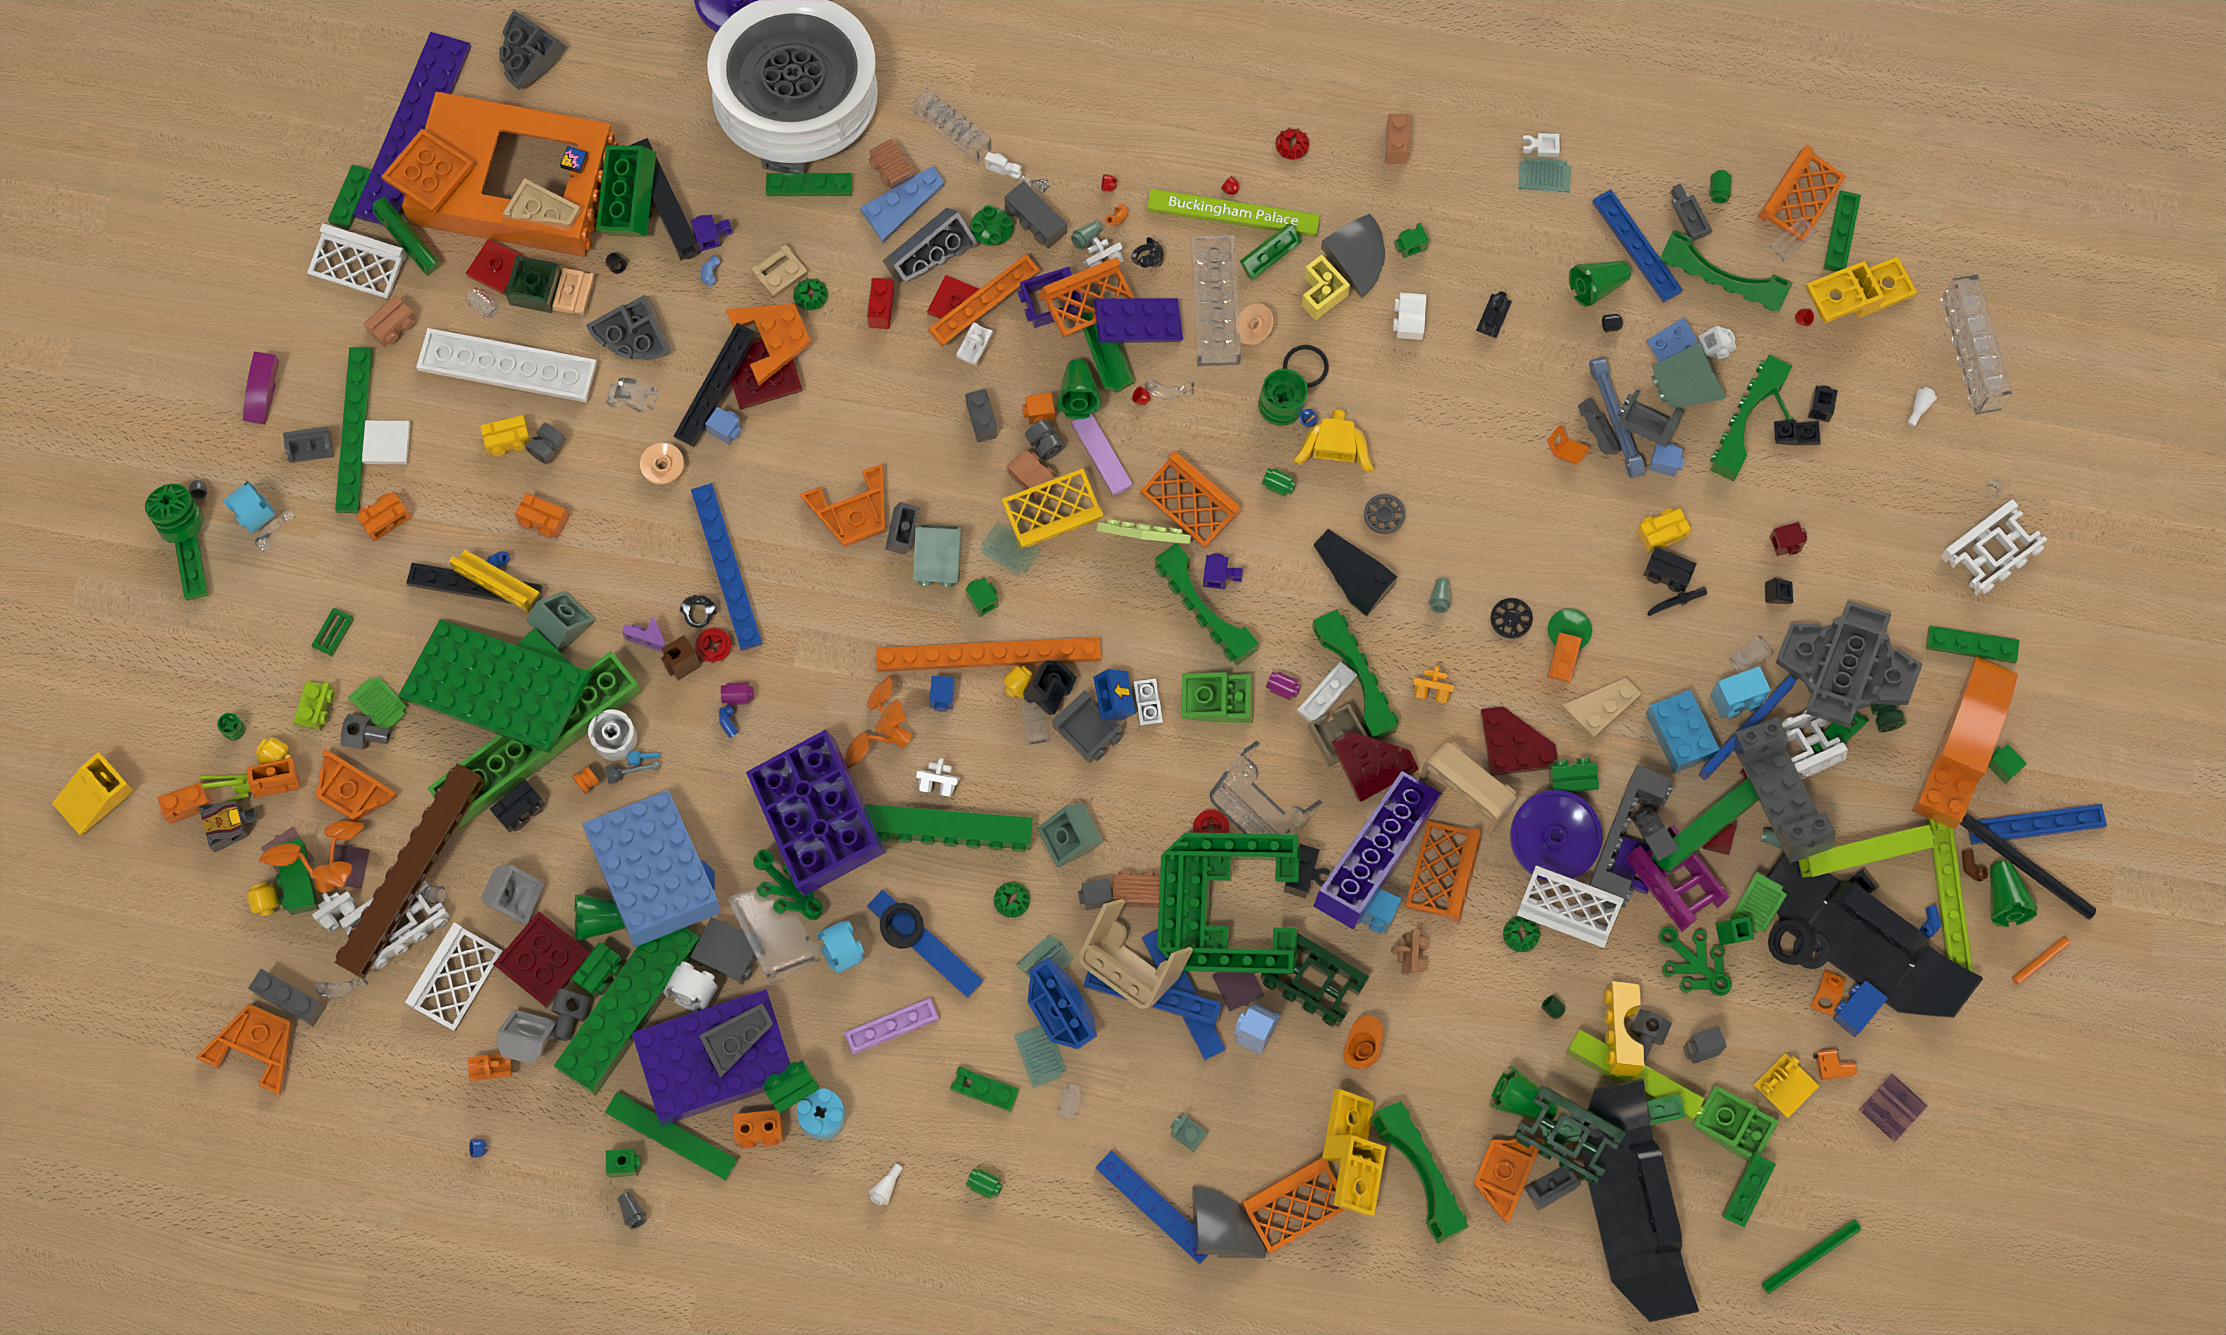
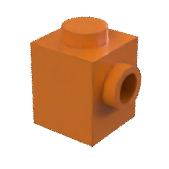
(1039, 408)

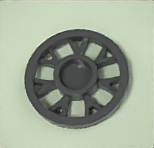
(1384, 514)

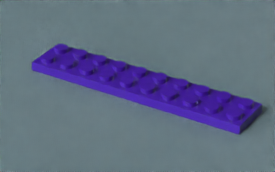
(434, 72)

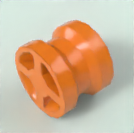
(585, 779)

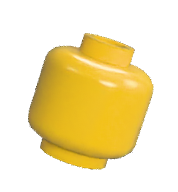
(1016, 681)
(272, 750)
(263, 899)

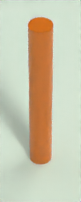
(2041, 960)

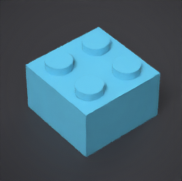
(1740, 693)

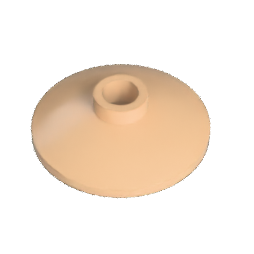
(1255, 323)
(661, 454)

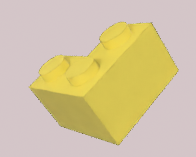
(1327, 290)

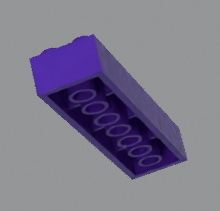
(1377, 850)

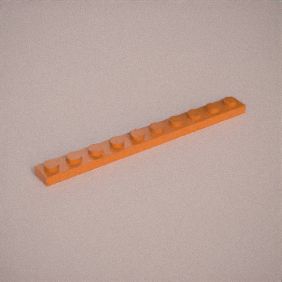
(987, 654)

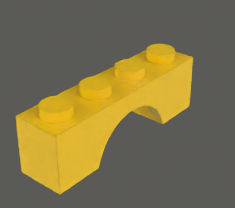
(1624, 1053)

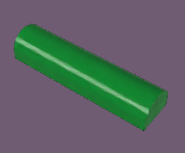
(405, 236)

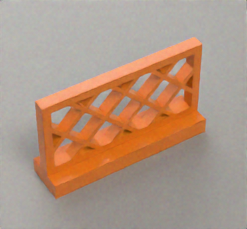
(1789, 180)
(1076, 283)
(1202, 484)
(1461, 880)
(1283, 1187)

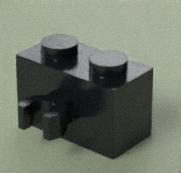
(1307, 872)

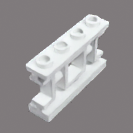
(1984, 535)
(1807, 762)
(409, 933)

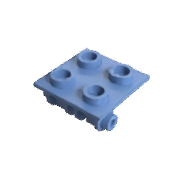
(1672, 340)

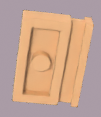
(573, 291)

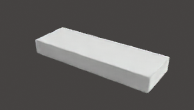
(1327, 692)

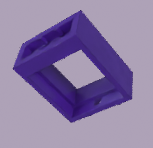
(1037, 283)

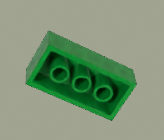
(626, 191)

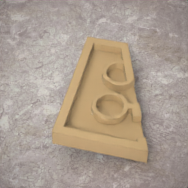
(541, 206)
(1602, 706)

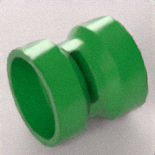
(228, 722)

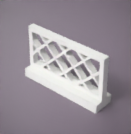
(367, 246)
(1564, 919)
(436, 966)

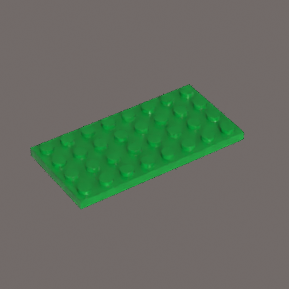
(495, 685)

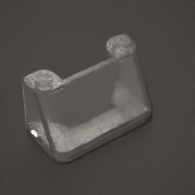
(775, 938)

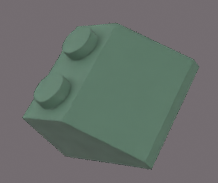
(560, 619)
(1070, 834)

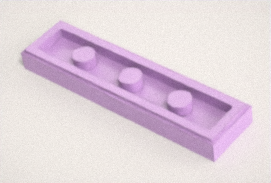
(1102, 455)
(891, 1026)

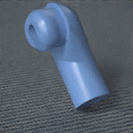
(707, 271)

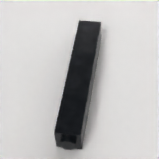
(671, 212)

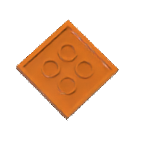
(427, 171)

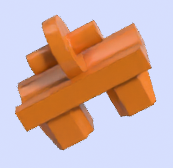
(489, 1067)

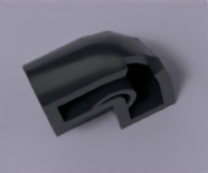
(1048, 685)

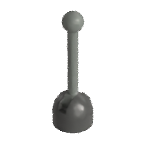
(614, 772)

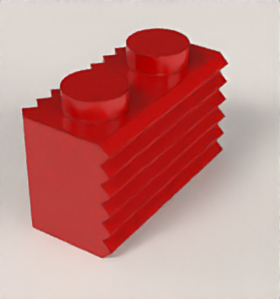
(880, 303)

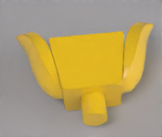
(1335, 441)

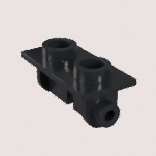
(1494, 314)

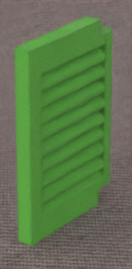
(379, 703)
(1760, 902)

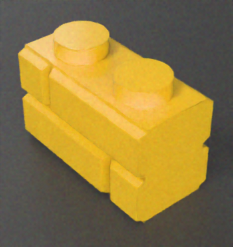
(505, 435)
(1663, 529)

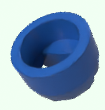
(1305, 415)
(476, 1148)

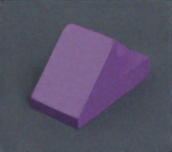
(650, 638)

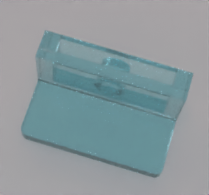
(1048, 948)

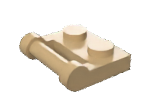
(781, 277)

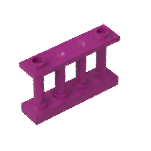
(1670, 897)

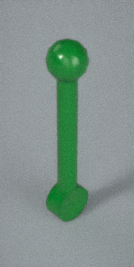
(1788, 417)

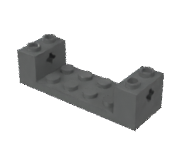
(1643, 788)
(1782, 791)

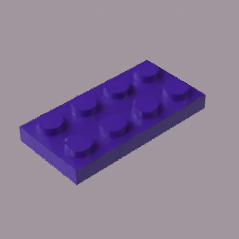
(1138, 320)

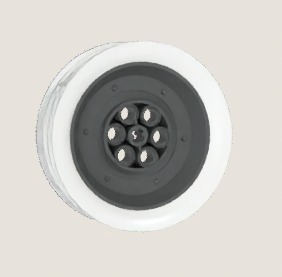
(818, 111)

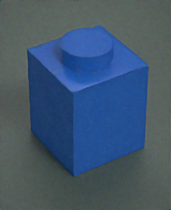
(942, 693)

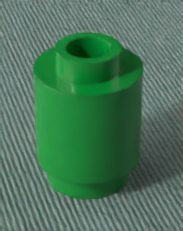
(1720, 186)
(1279, 482)
(984, 1183)

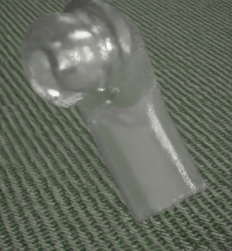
(1037, 186)

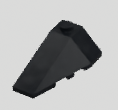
(1357, 573)

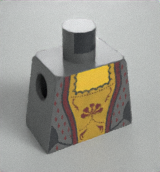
(225, 823)

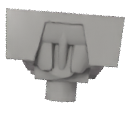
(512, 893)
(524, 1036)

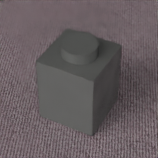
(1095, 894)

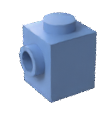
(724, 425)
(1667, 459)

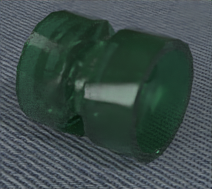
(1888, 717)

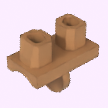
(1408, 952)

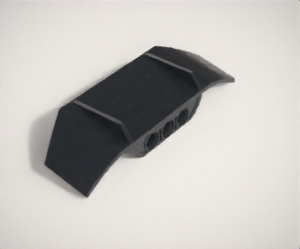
(1874, 943)
(1637, 1207)

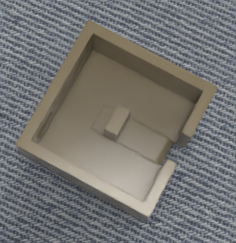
(1324, 733)

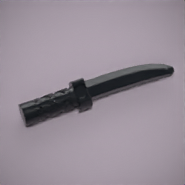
(1680, 599)

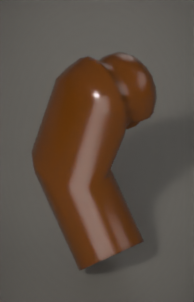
(1972, 870)

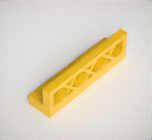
(495, 580)

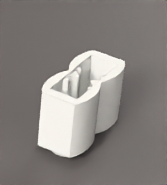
(1410, 316)

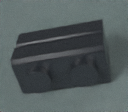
(1669, 570)
(517, 806)

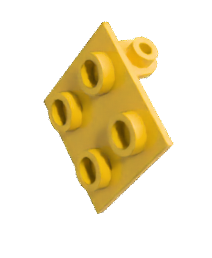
(1786, 1085)

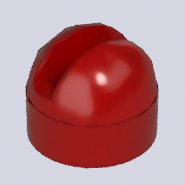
(1108, 183)
(1230, 186)
(1804, 317)
(1141, 396)

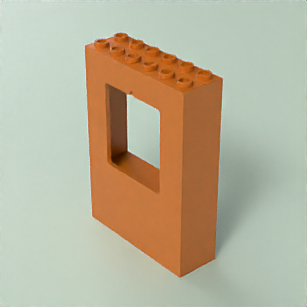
(473, 130)

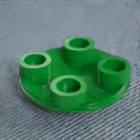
(991, 226)
(1571, 623)

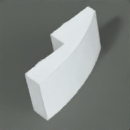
(1148, 701)

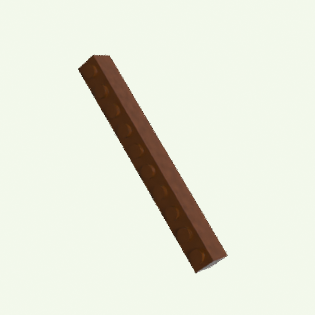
(409, 871)

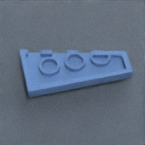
(897, 205)

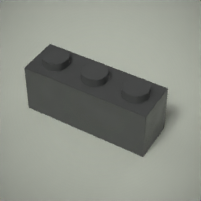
(1035, 215)
(1654, 832)
(286, 997)

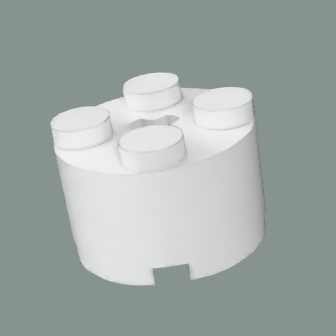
(606, 725)
(690, 987)

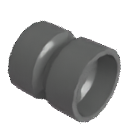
(1045, 441)
(545, 443)

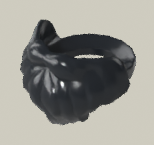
(1155, 256)
(686, 605)

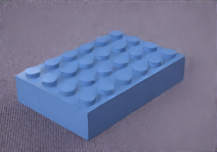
(651, 868)

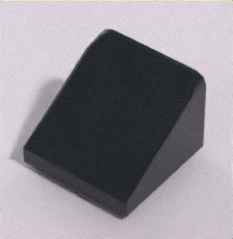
(1778, 591)
(1865, 881)

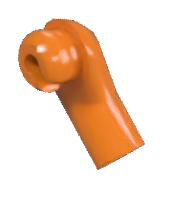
(1117, 219)

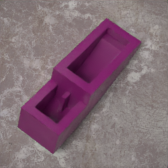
(260, 387)

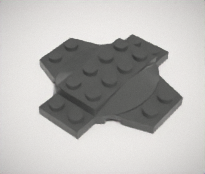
(1849, 664)

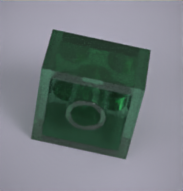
(533, 284)

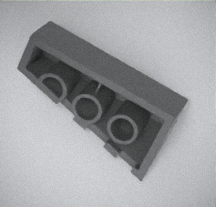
(931, 246)

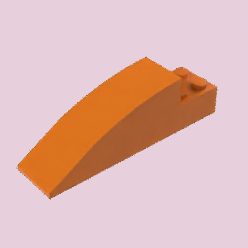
(1967, 743)

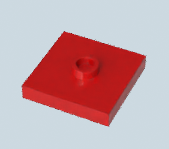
(493, 266)
(949, 296)

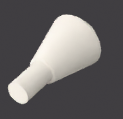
(1923, 400)
(883, 1189)

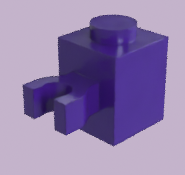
(708, 232)
(1217, 572)

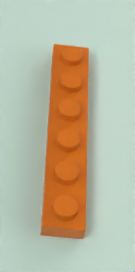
(983, 300)

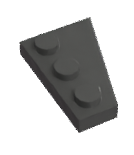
(735, 1037)

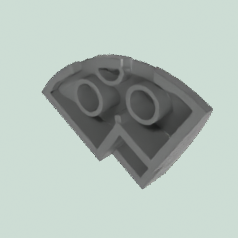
(527, 50)
(1357, 253)
(632, 331)
(1223, 1227)

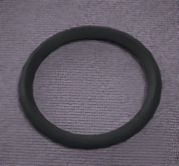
(1309, 347)

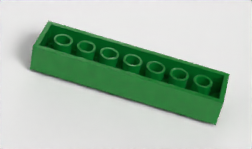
(624, 1010)

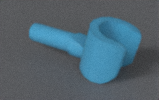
(635, 756)

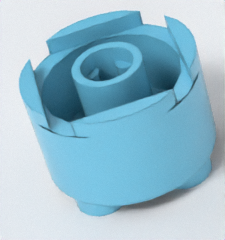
(250, 507)
(840, 947)
(812, 1123)

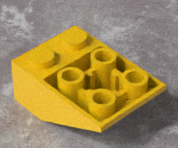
(91, 794)

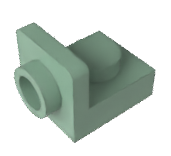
(1187, 1132)

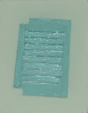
(1544, 175)
(1002, 548)
(1039, 1056)

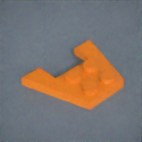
(781, 334)
(856, 516)
(258, 1036)

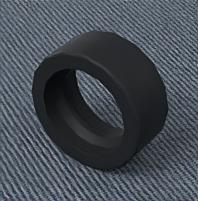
(901, 908)
(1775, 938)

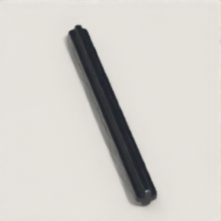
(2028, 867)

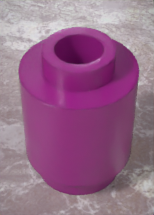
(1283, 685)
(737, 693)

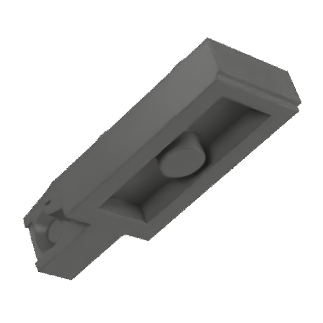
(1689, 213)
(1599, 427)

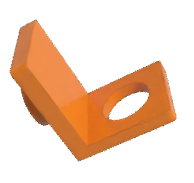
(1567, 449)
(1832, 988)

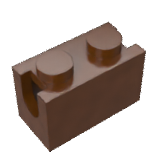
(679, 658)

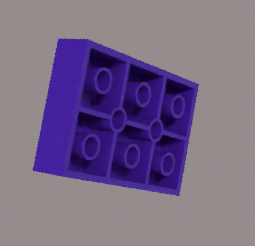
(815, 812)
(682, 1073)

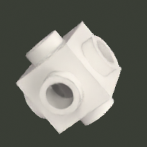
(1718, 342)

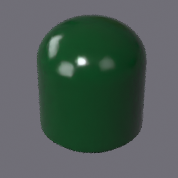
(1553, 1007)

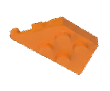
(350, 789)
(1505, 1174)

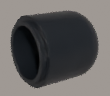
(612, 259)
(1612, 322)

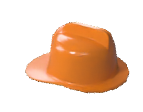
(1363, 1043)

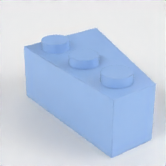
(1256, 1027)

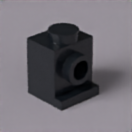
(1826, 410)

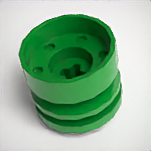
(1282, 386)
(174, 513)

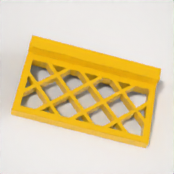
(1058, 527)

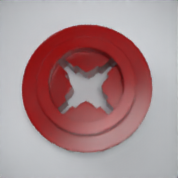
(1296, 151)
(717, 636)
(1217, 819)

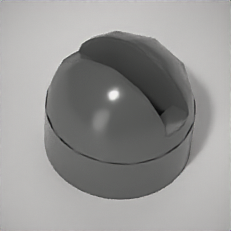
(198, 489)

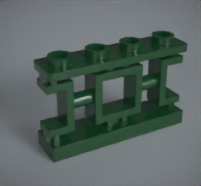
(1323, 964)
(1578, 1118)

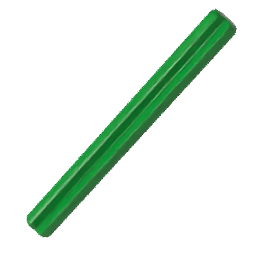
(1811, 1256)

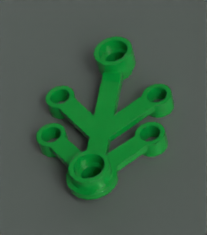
(807, 905)
(1697, 964)

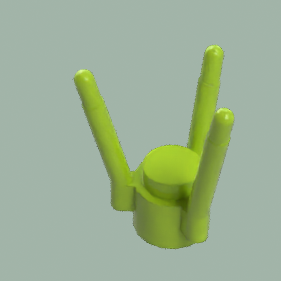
(238, 782)

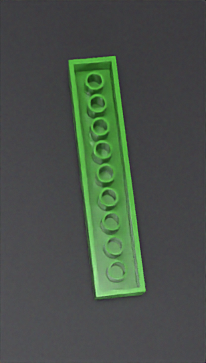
(507, 762)

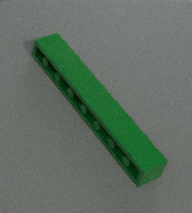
(951, 827)

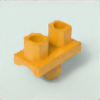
(1443, 689)

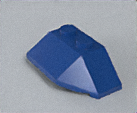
(1060, 1006)

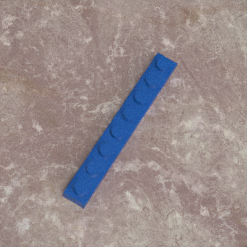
(726, 567)

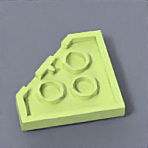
(1143, 531)

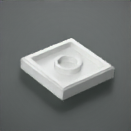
(386, 442)

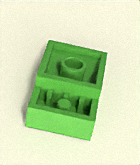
(1217, 697)
(1735, 1124)

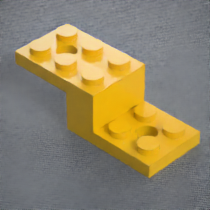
(1861, 289)
(1358, 1158)

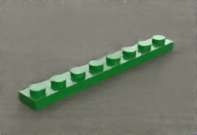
(353, 429)

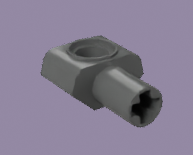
(366, 732)
(567, 1017)
(1648, 1037)

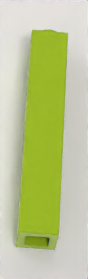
(1868, 850)
(1594, 1053)

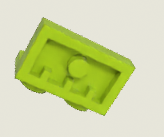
(314, 705)

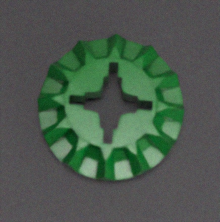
(818, 299)
(1014, 909)
(1513, 940)

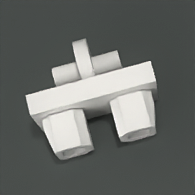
(1111, 252)
(974, 344)
(947, 782)
(332, 908)

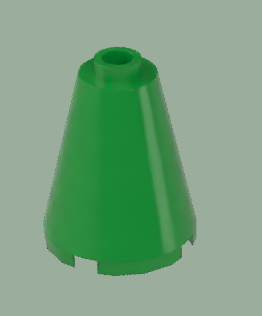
(1597, 280)
(1078, 391)
(2009, 896)
(595, 917)
(1515, 1095)

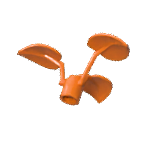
(888, 723)
(325, 875)

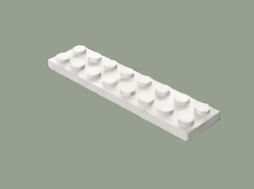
(507, 365)

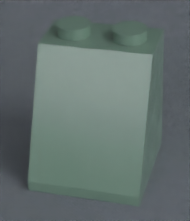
(1687, 378)
(937, 554)

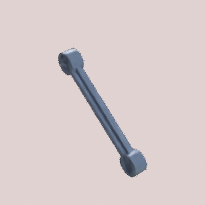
(1600, 373)

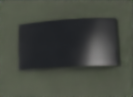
(1797, 433)

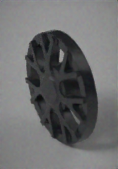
(1511, 618)

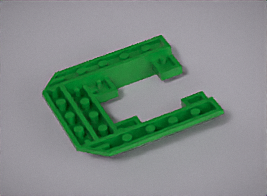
(1185, 900)

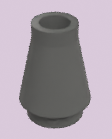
(631, 1211)

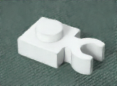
(1545, 145)
(1000, 165)

